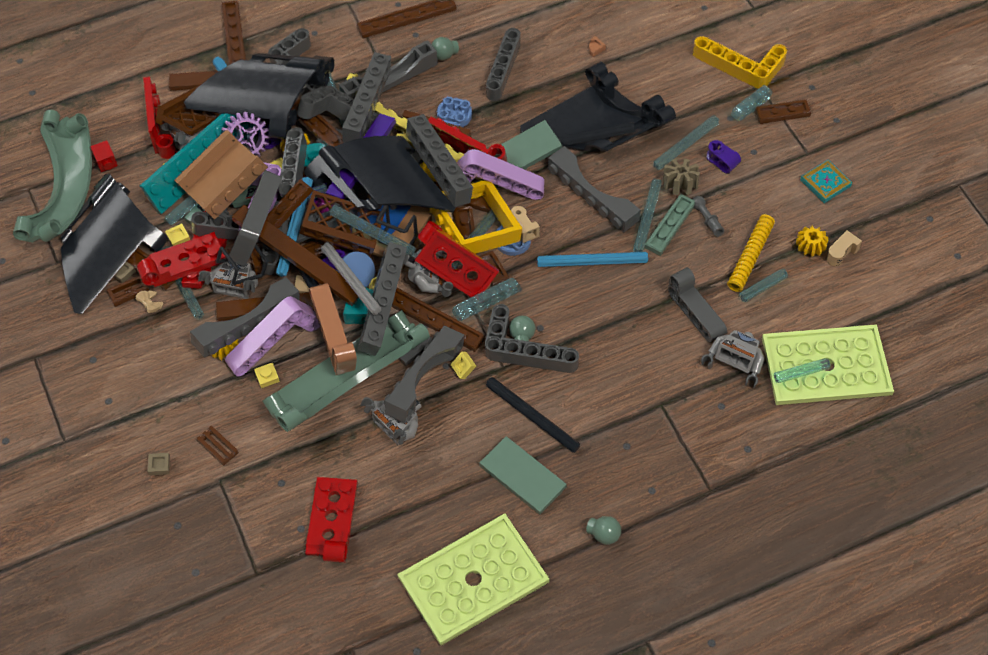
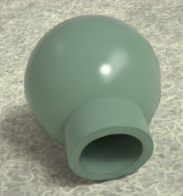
(445, 48)
(522, 328)
(605, 529)

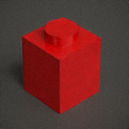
(104, 156)

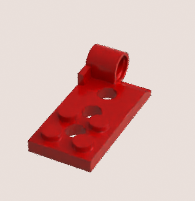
(461, 141)
(161, 143)
(437, 239)
(152, 269)
(336, 548)

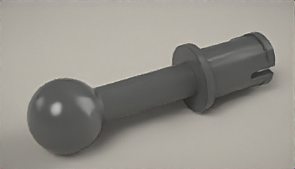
(711, 220)

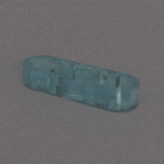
(751, 102)

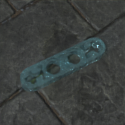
(486, 299)

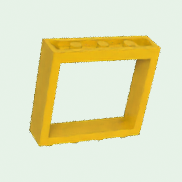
(509, 235)

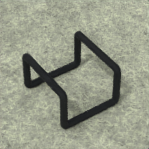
(413, 220)
(228, 258)

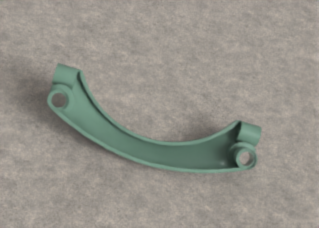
(72, 167)
(321, 385)

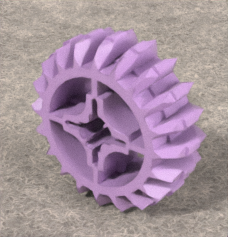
(251, 131)

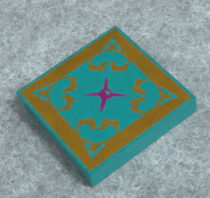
(826, 181)

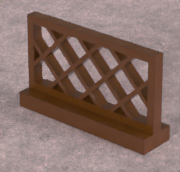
(175, 109)
(335, 235)

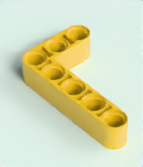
(738, 65)

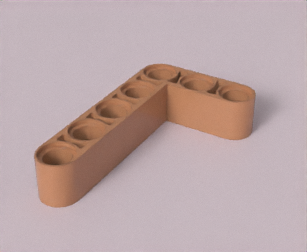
(340, 351)

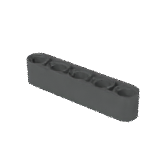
(503, 64)
(293, 160)

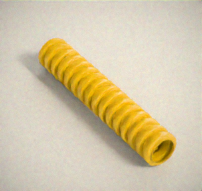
(751, 253)

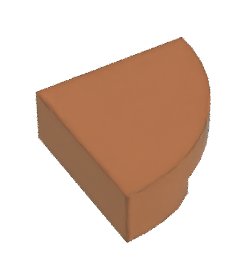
(596, 46)

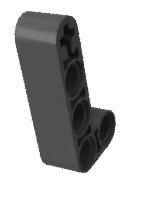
(694, 305)

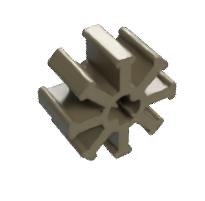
(681, 176)

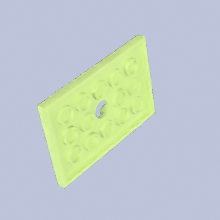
(857, 360)
(451, 604)

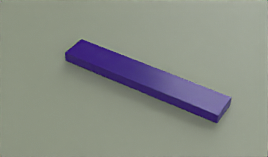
(380, 127)

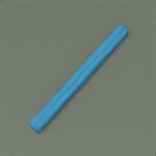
(293, 231)
(592, 259)

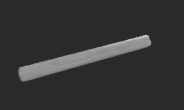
(351, 278)

